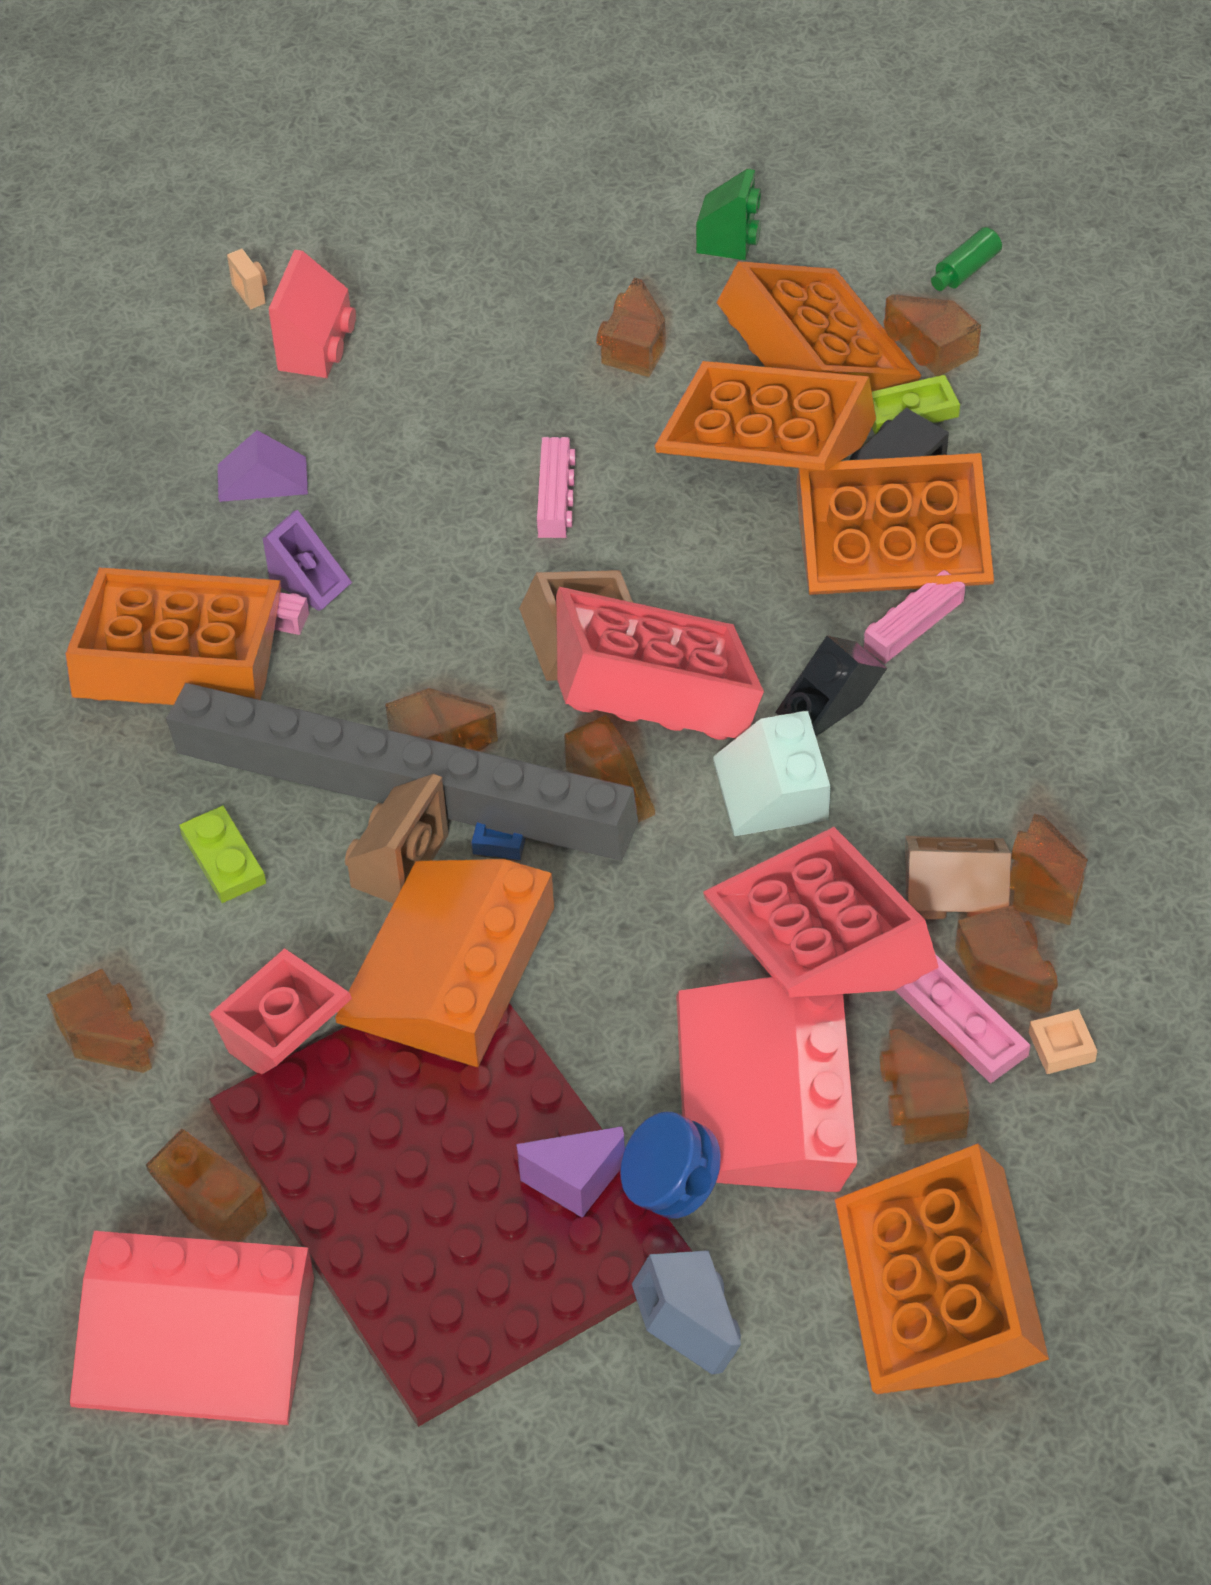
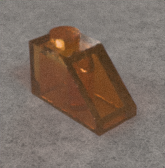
(603, 754)

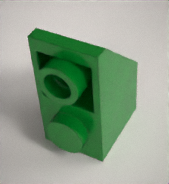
(727, 218)

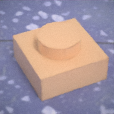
(247, 278)
(1062, 1041)

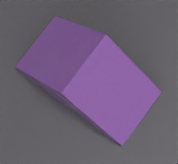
(261, 470)
(303, 562)
(572, 1167)

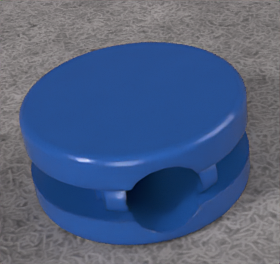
(670, 1165)

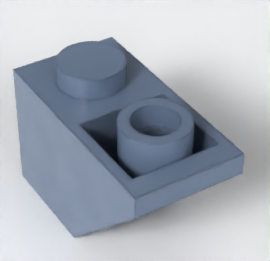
(687, 1307)

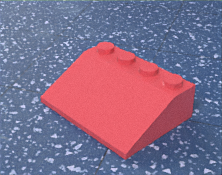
(654, 665)
(825, 921)
(769, 1083)
(191, 1327)

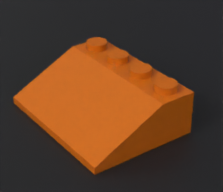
(811, 323)
(770, 416)
(894, 524)
(165, 629)
(451, 955)
(940, 1275)

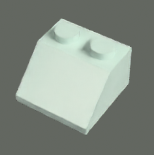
(774, 776)

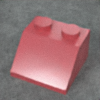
(309, 318)
(276, 1011)

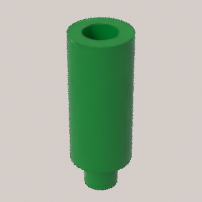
(967, 259)

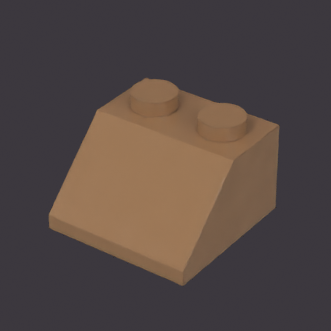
(540, 608)
(399, 832)
(956, 875)

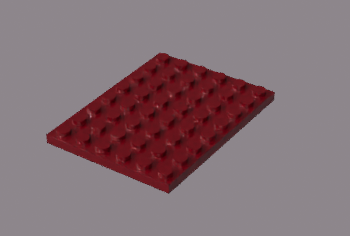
(418, 1209)

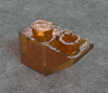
(933, 331)
(634, 333)
(444, 719)
(1046, 872)
(1004, 958)
(98, 1024)
(927, 1091)
(208, 1188)

